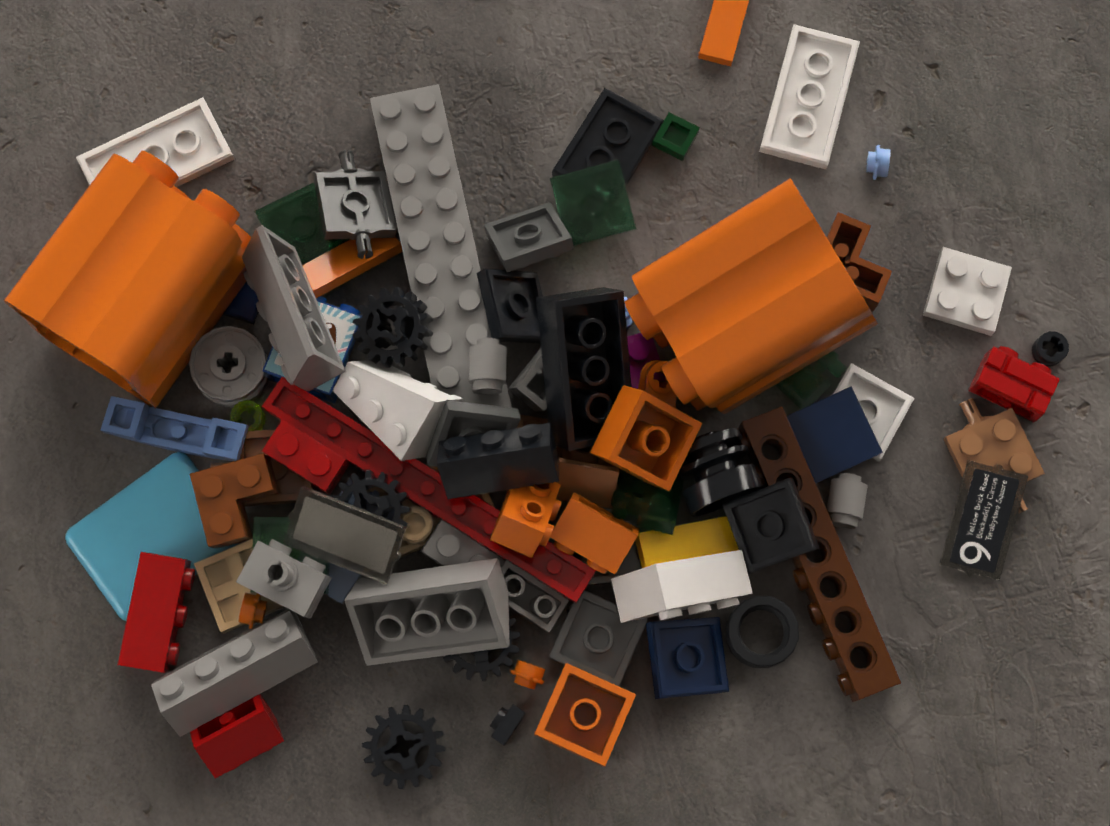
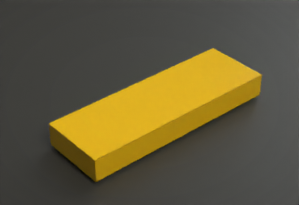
(687, 541)

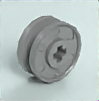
(215, 352)

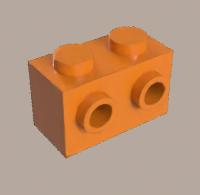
(526, 516)
(593, 534)

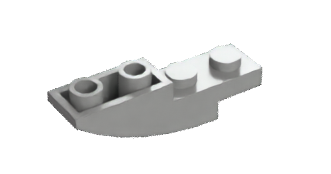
(525, 593)

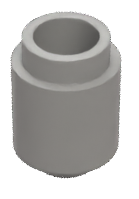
(487, 366)
(846, 500)

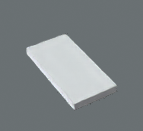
(809, 96)
(182, 139)

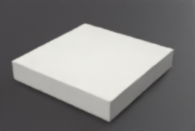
(880, 401)

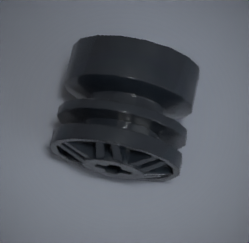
(715, 471)

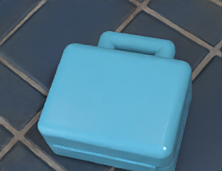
(147, 516)

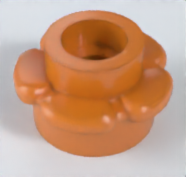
(252, 610)
(527, 674)

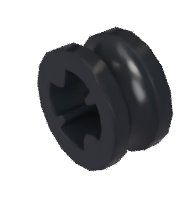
(1060, 343)

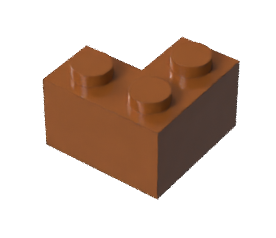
(847, 240)
(222, 496)

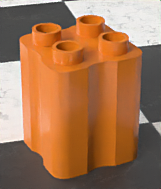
(135, 275)
(748, 302)

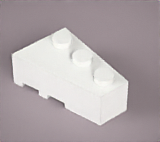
(393, 405)
(682, 585)

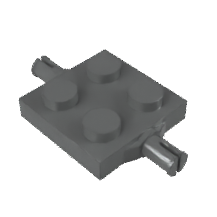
(355, 204)

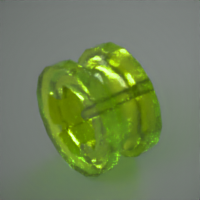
(248, 405)

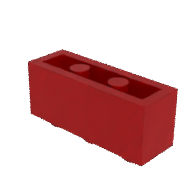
(156, 612)

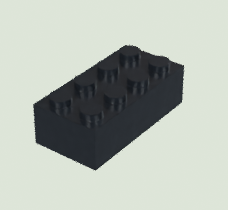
(582, 361)

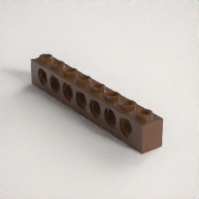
(879, 672)

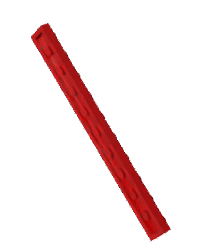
(423, 484)

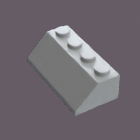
(290, 310)
(431, 612)
(233, 672)

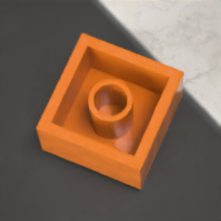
(646, 437)
(585, 715)

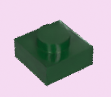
(675, 136)

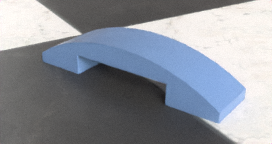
(174, 430)

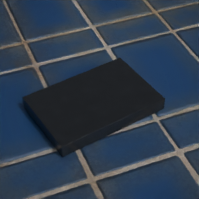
(609, 133)

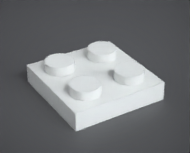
(967, 291)

